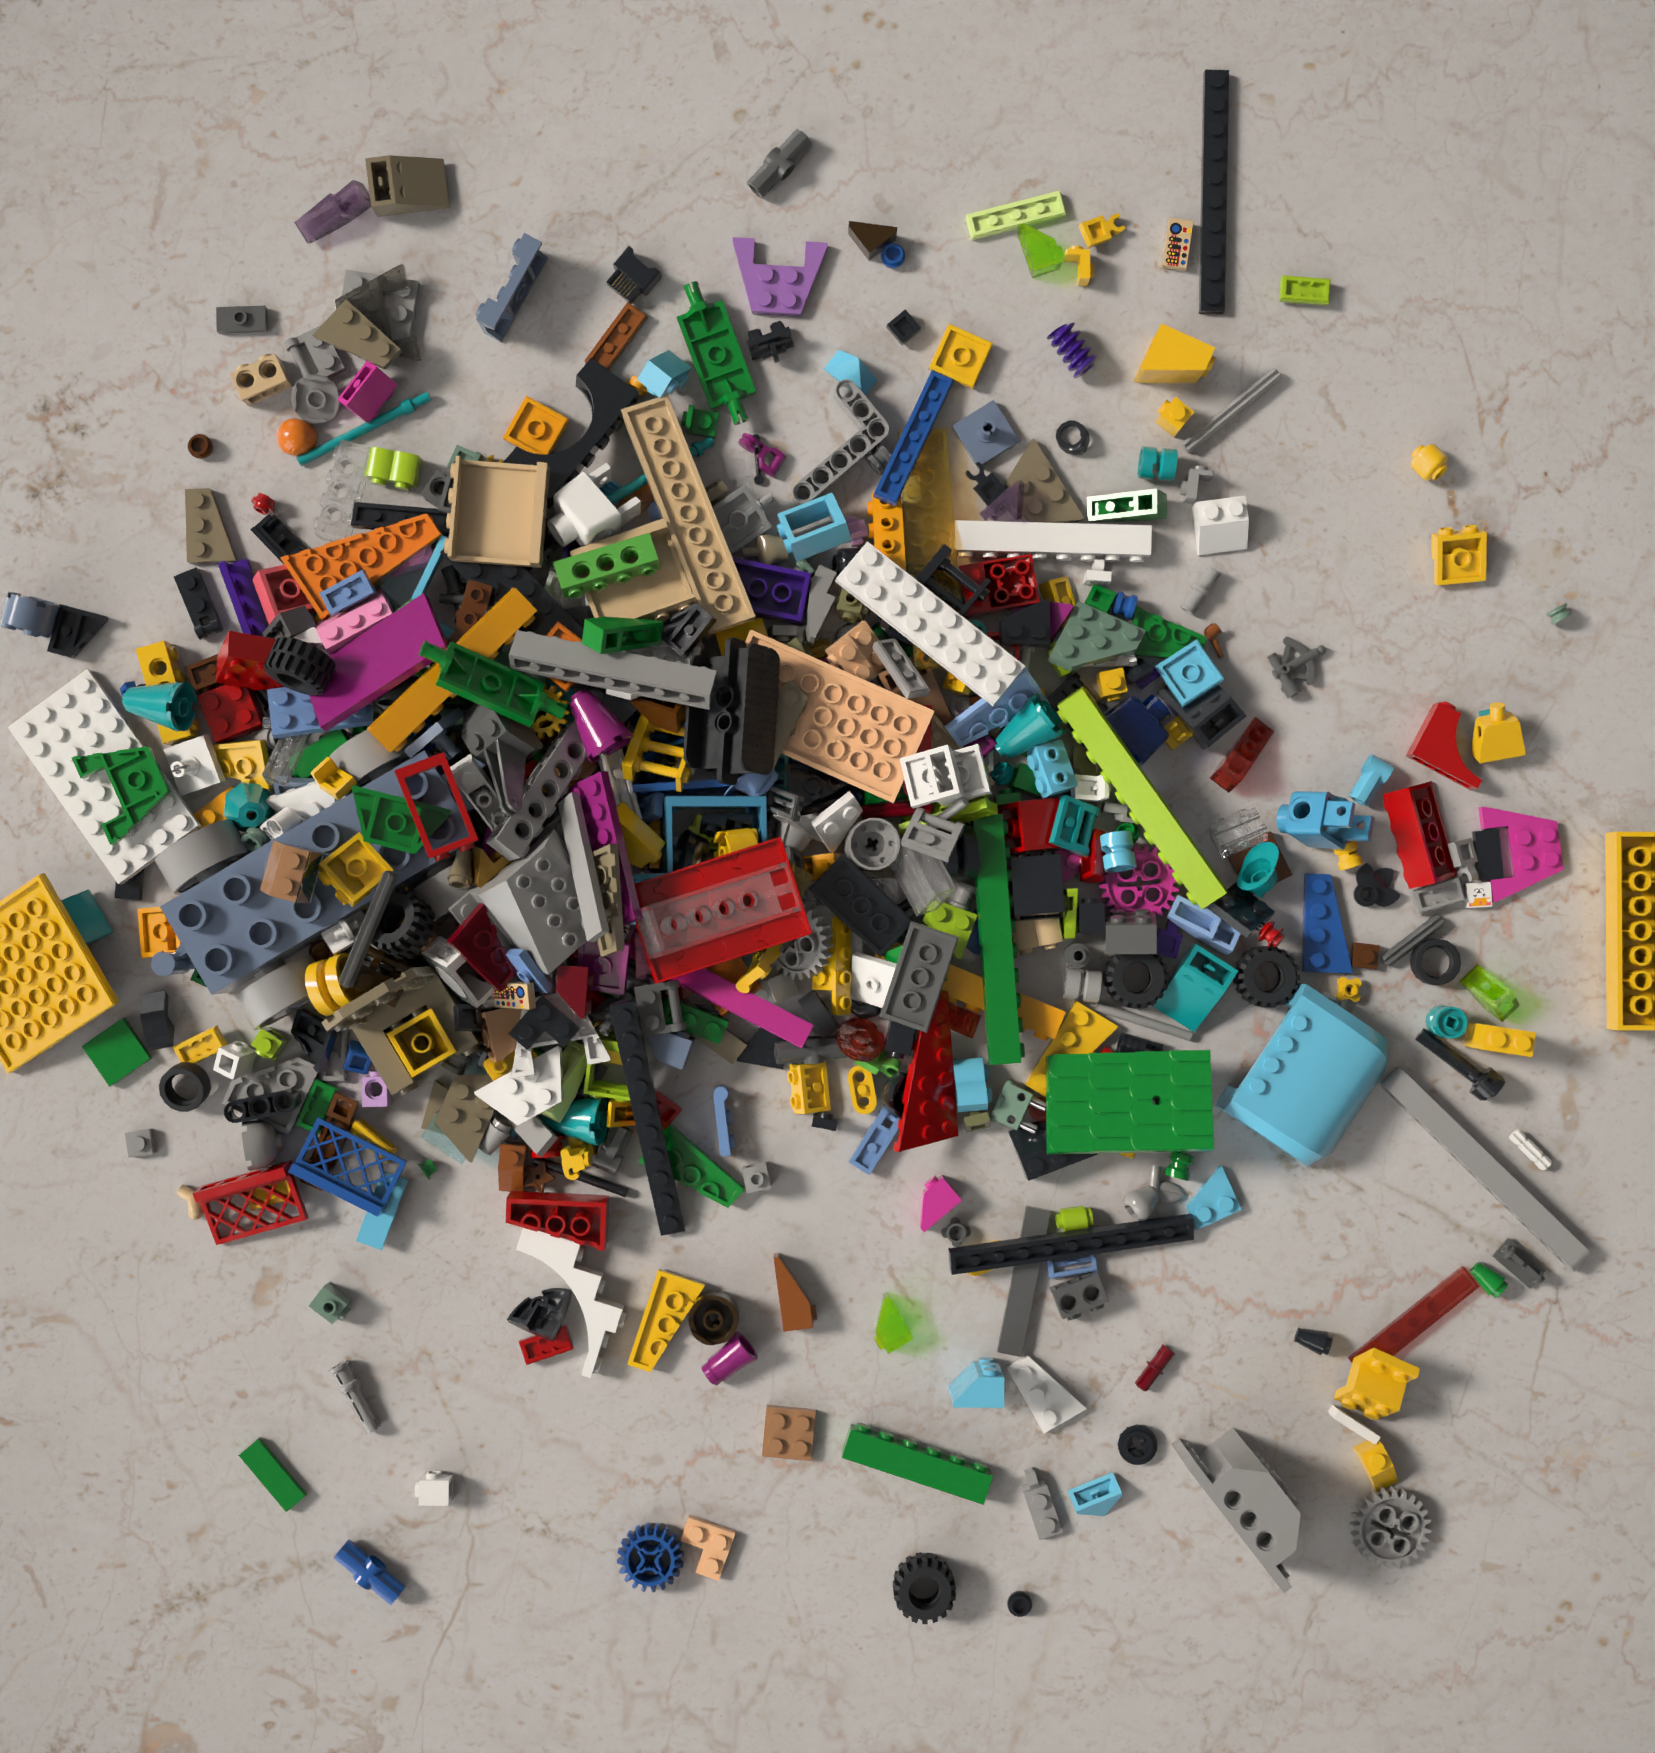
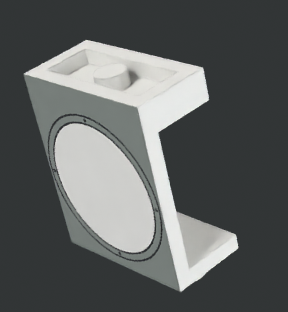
(445, 962)

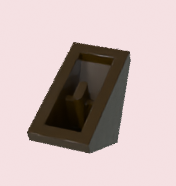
(871, 237)

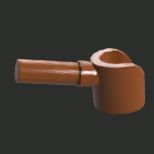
(1211, 633)

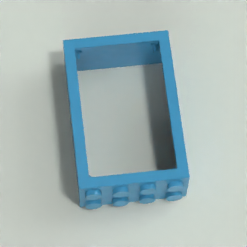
(752, 804)

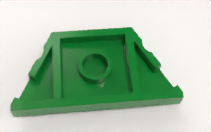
(389, 823)

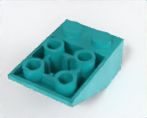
(1195, 987)

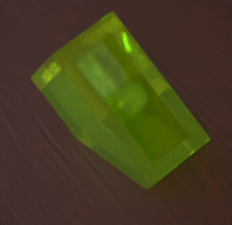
(1039, 251)
(1490, 993)
(890, 1327)

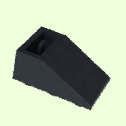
(1207, 716)

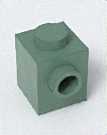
(331, 1303)

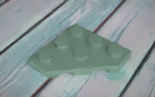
(1094, 638)

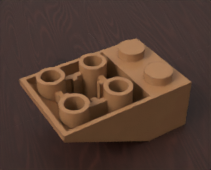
(934, 697)

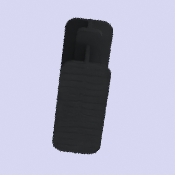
(742, 721)

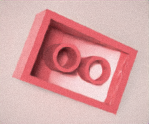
(279, 592)

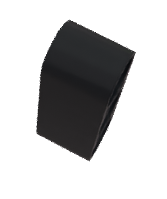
(250, 1106)

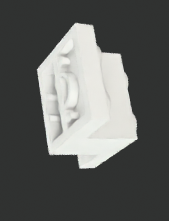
(945, 775)

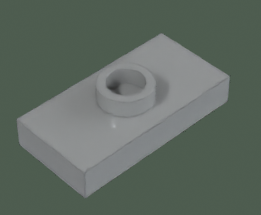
(1437, 895)

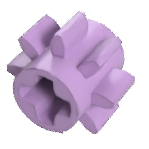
(857, 530)

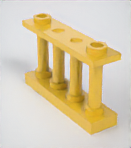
(641, 743)

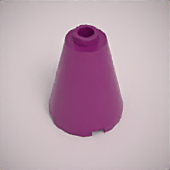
(598, 726)

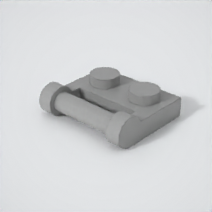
(323, 354)
(930, 840)

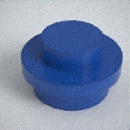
(893, 255)

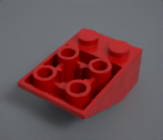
(1011, 584)

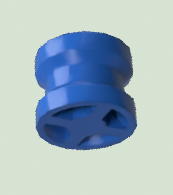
(1124, 605)

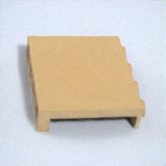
(497, 513)
(643, 596)

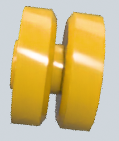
(324, 988)

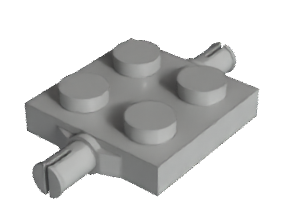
(742, 517)

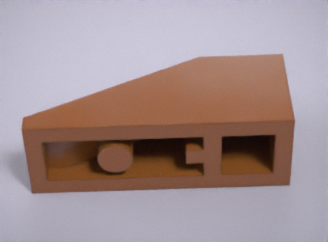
(794, 1302)

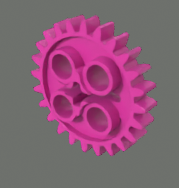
(1140, 901)

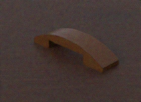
(341, 1113)

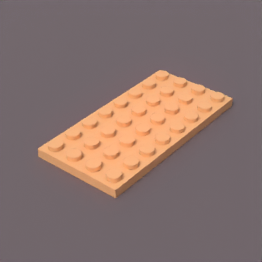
(849, 723)

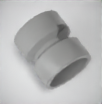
(1082, 985)

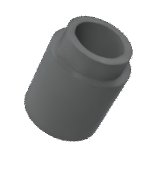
(1068, 955)

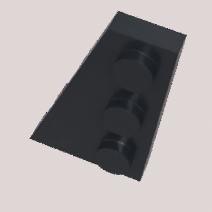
(811, 783)

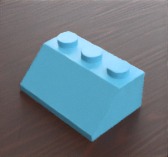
(979, 1386)

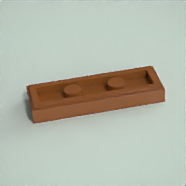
(618, 336)

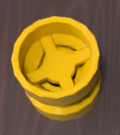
(1348, 856)

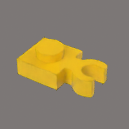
(1099, 231)

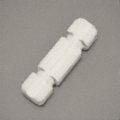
(1530, 1149)

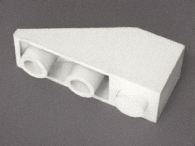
(478, 790)

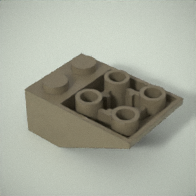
(406, 184)

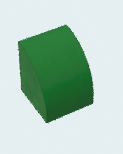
(1024, 780)

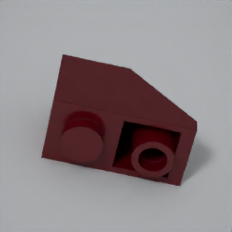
(573, 986)

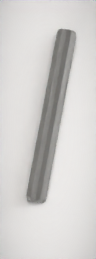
(1231, 410)

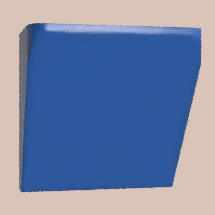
(357, 1058)

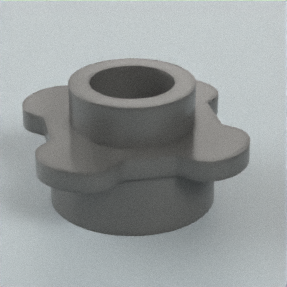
(956, 1239)

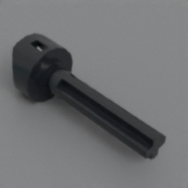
(1484, 1084)

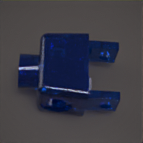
(1140, 725)

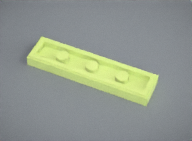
(1011, 215)

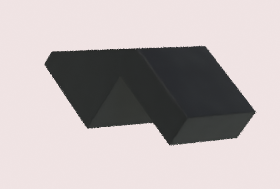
(155, 1022)

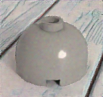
(260, 1144)

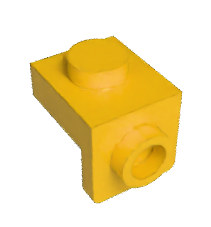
(1085, 268)
(332, 779)

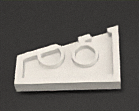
(304, 800)

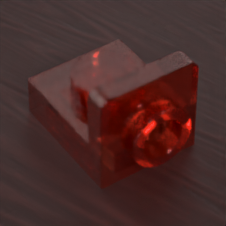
(963, 1020)

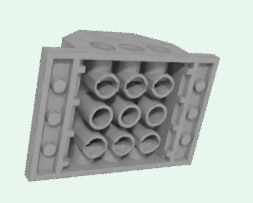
(533, 902)
(1249, 1498)

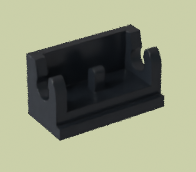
(277, 537)

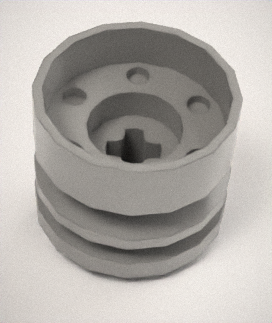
(886, 845)

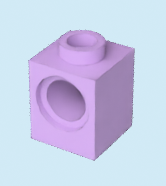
(369, 1098)

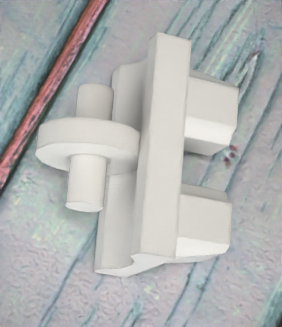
(344, 933)

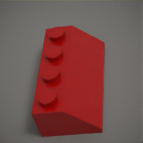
(1419, 834)

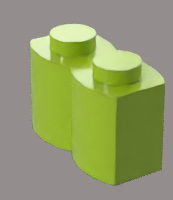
(393, 468)

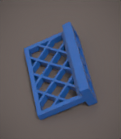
(693, 788)
(344, 1188)

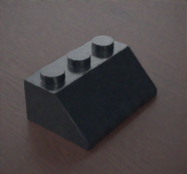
(1033, 1155)

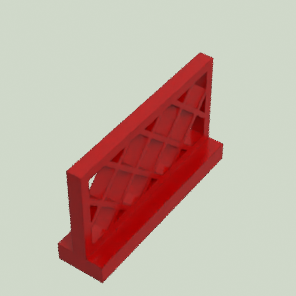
(239, 1185)

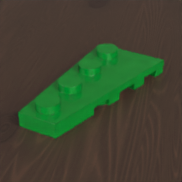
(698, 1170)

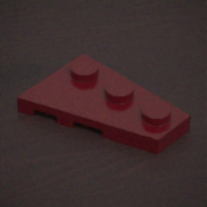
(482, 949)

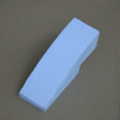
(1203, 925)

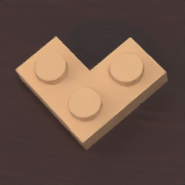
(714, 1541)

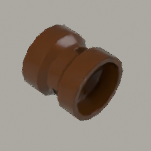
(323, 953)

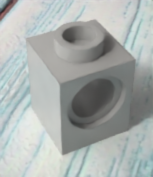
(756, 1177)

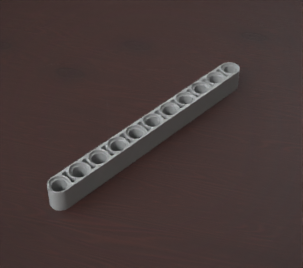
(1485, 1169)

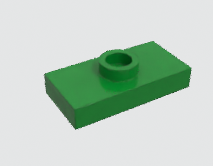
(316, 1104)

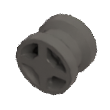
(878, 459)
(456, 1064)

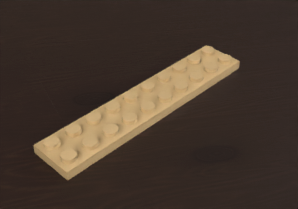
(687, 512)

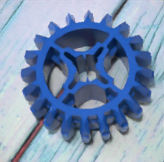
(636, 1572)

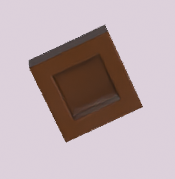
(1364, 955)

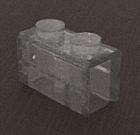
(1238, 832)

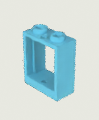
(816, 540)

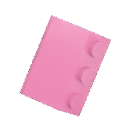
(354, 621)

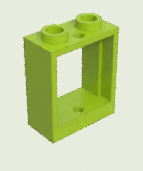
(603, 1089)

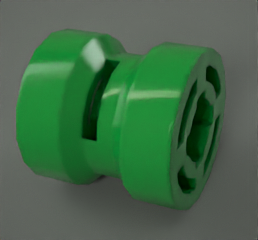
(1179, 1168)

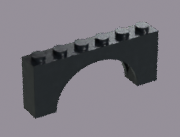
(606, 398)

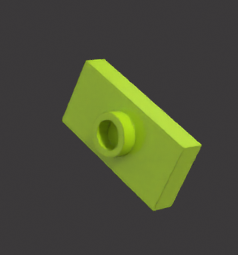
(1304, 290)

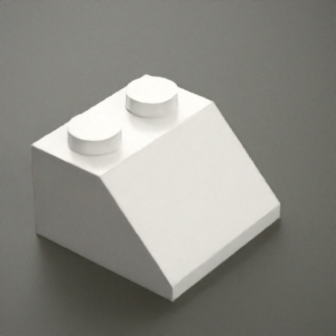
(1221, 525)

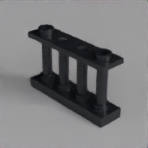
(926, 578)

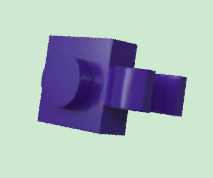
(1168, 940)

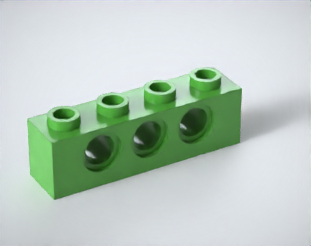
(613, 554)

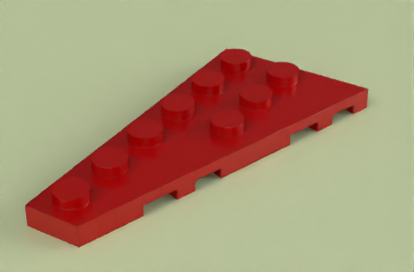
(930, 1086)

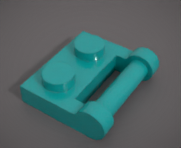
(1068, 824)

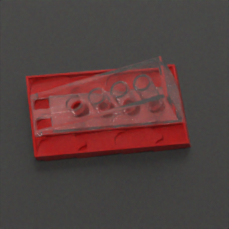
(719, 910)

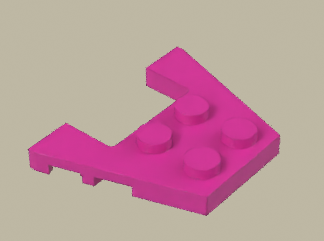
(1532, 846)

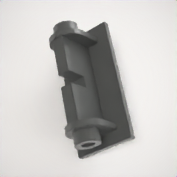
(1519, 1263)

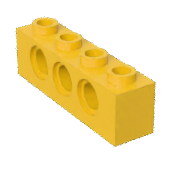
(150, 659)

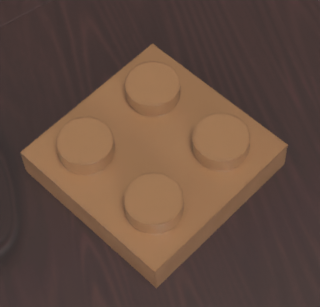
(788, 1432)

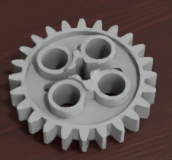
(809, 952)
(1398, 1507)

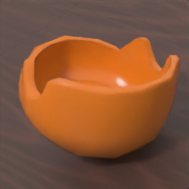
(296, 437)

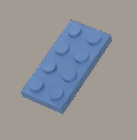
(294, 714)

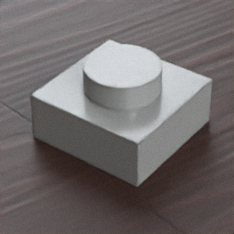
(140, 1143)

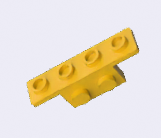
(838, 972)

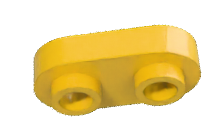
(862, 1089)

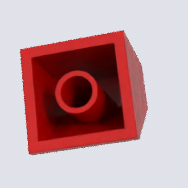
(1029, 824)

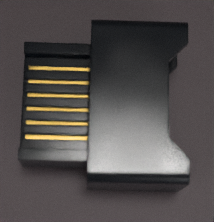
(632, 277)

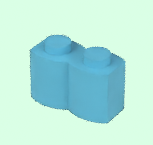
(971, 1084)

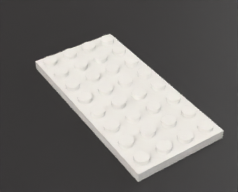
(86, 722)

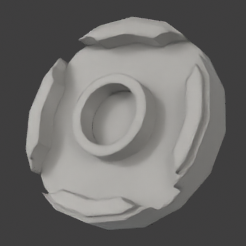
(315, 399)

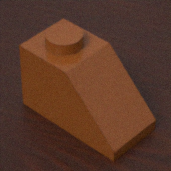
(512, 1165)

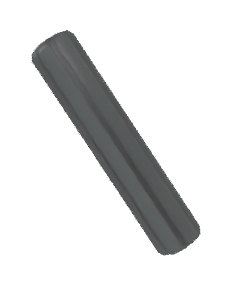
(1412, 940)

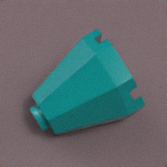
(247, 798)

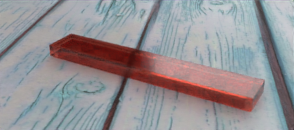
(1422, 1314)

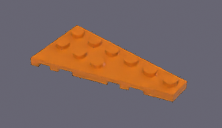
(374, 551)

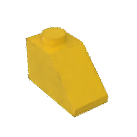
(1376, 1464)

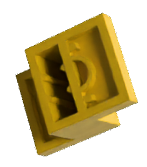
(1376, 1384)

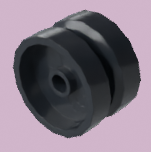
(965, 857)

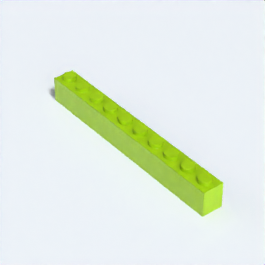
(1142, 798)

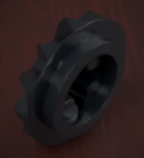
(1133, 1455)

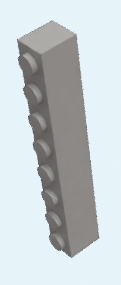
(614, 670)

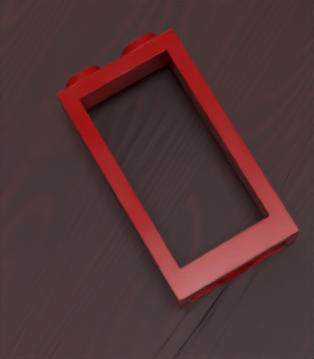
(423, 766)

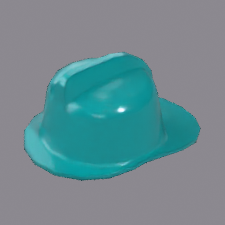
(1259, 870)

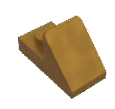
(486, 868)

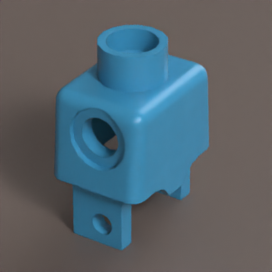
(1314, 810)

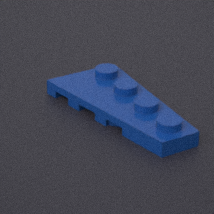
(1323, 934)

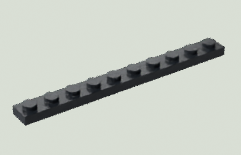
(1214, 191)
(647, 1116)
(1071, 1244)

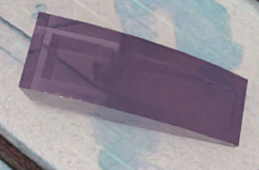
(334, 211)

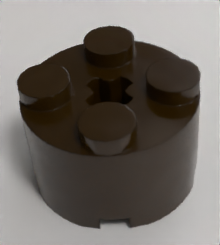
(719, 1330)

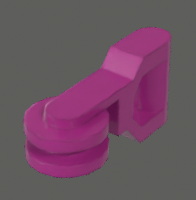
(750, 444)

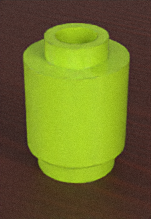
(1074, 1218)

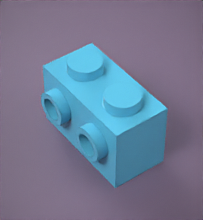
(664, 374)
(1051, 769)

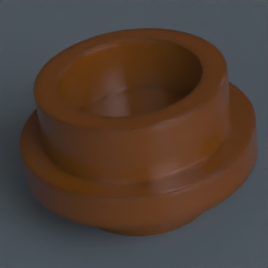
(200, 446)

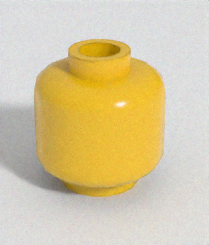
(1429, 462)

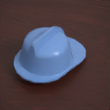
(754, 784)

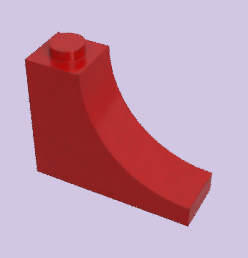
(1437, 746)

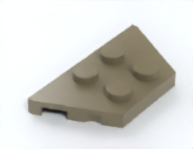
(1044, 493)
(465, 1115)

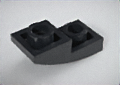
(724, 821)

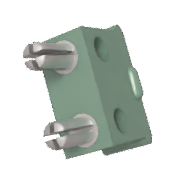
(1010, 1104)

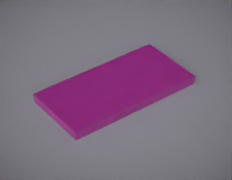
(378, 661)

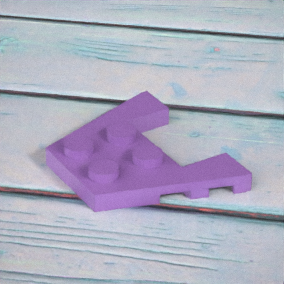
(777, 287)

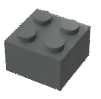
(1130, 932)

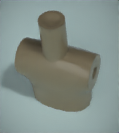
(769, 550)

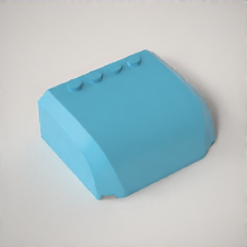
(1309, 1078)

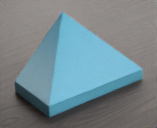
(849, 367)
(1096, 1496)

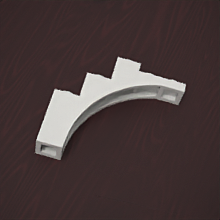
(586, 1283)

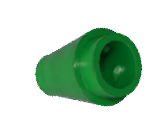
(1488, 1279)

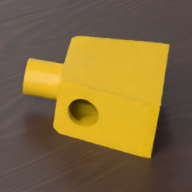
(1497, 736)

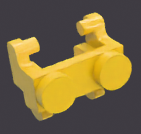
(577, 1157)

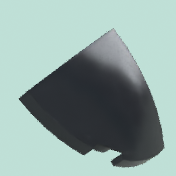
(543, 1314)

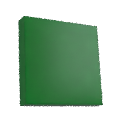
(117, 1052)

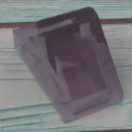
(1010, 499)

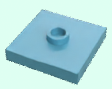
(1189, 673)

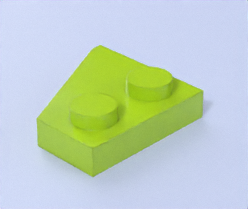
(1069, 924)

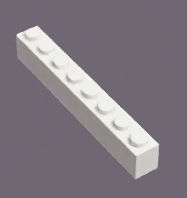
(1053, 540)

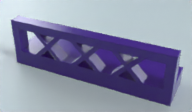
(243, 596)

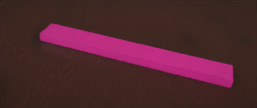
(744, 1004)

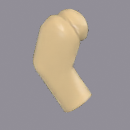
(195, 1209)

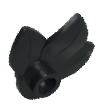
(1377, 885)

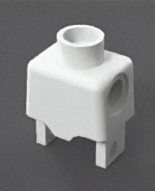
(586, 513)

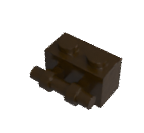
(373, 975)

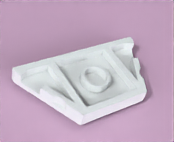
(528, 1095)

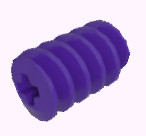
(1072, 349)

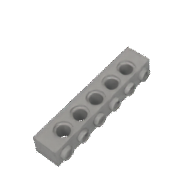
(504, 835)

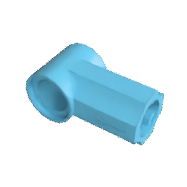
(1374, 774)

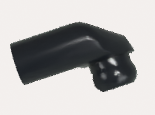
(864, 1011)

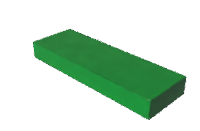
(272, 1474)

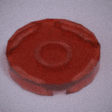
(860, 1039)

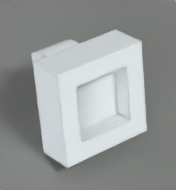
(1097, 574)

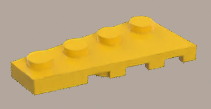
(1078, 1034)

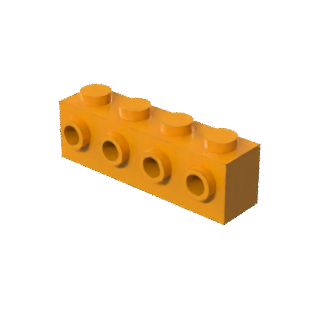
(887, 529)

